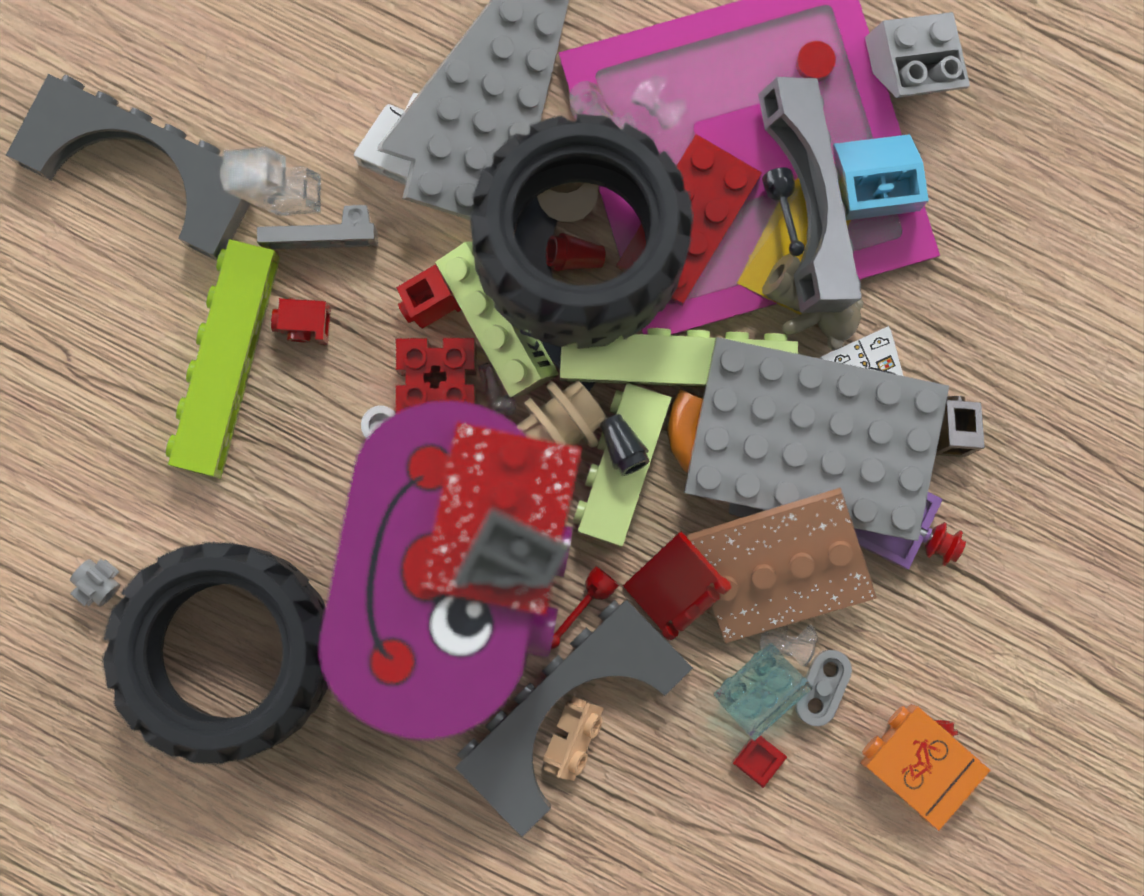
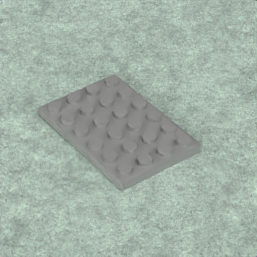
(805, 425)

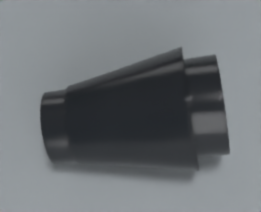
(624, 446)

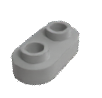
(826, 689)

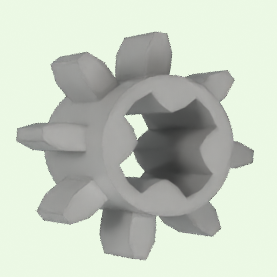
(94, 582)

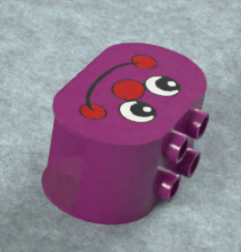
(406, 653)

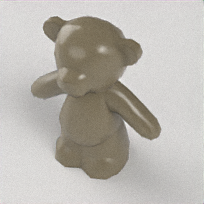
(782, 289)

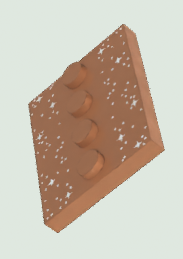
(786, 565)

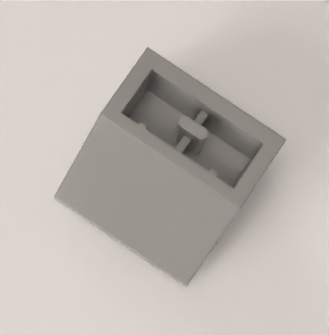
(918, 55)

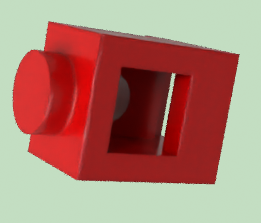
(426, 298)
(302, 320)

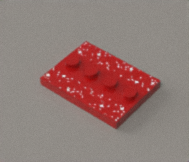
(513, 475)

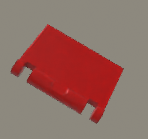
(676, 586)

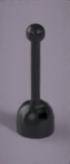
(780, 185)

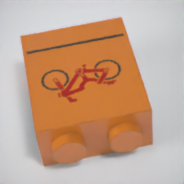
(924, 765)

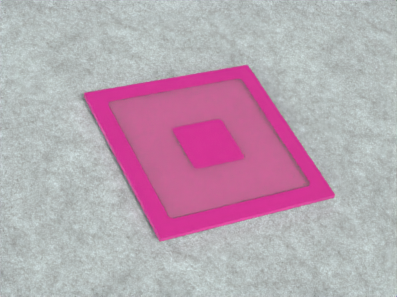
(719, 67)

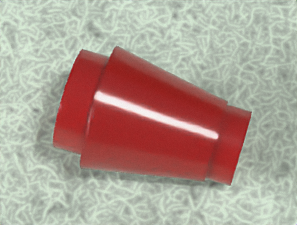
(573, 253)

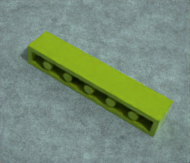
(223, 358)

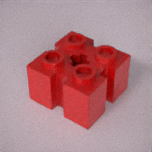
(420, 361)

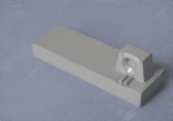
(353, 232)

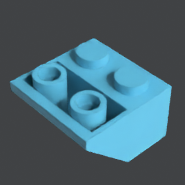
(880, 177)

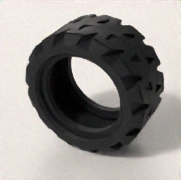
(597, 154)
(136, 661)

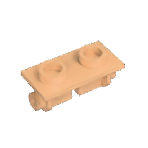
(569, 756)

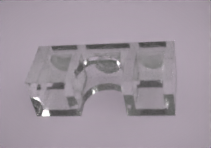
(265, 181)

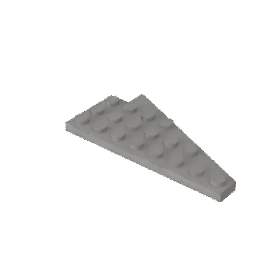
(477, 101)

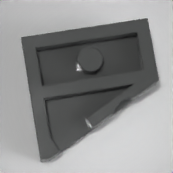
(510, 554)

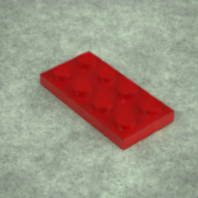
(717, 193)

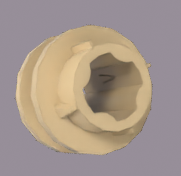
(566, 417)

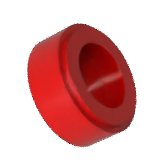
(815, 60)

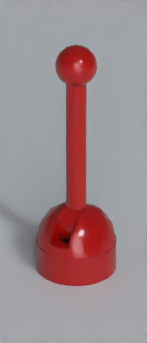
(598, 586)

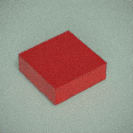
(759, 760)

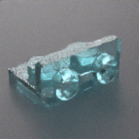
(762, 691)

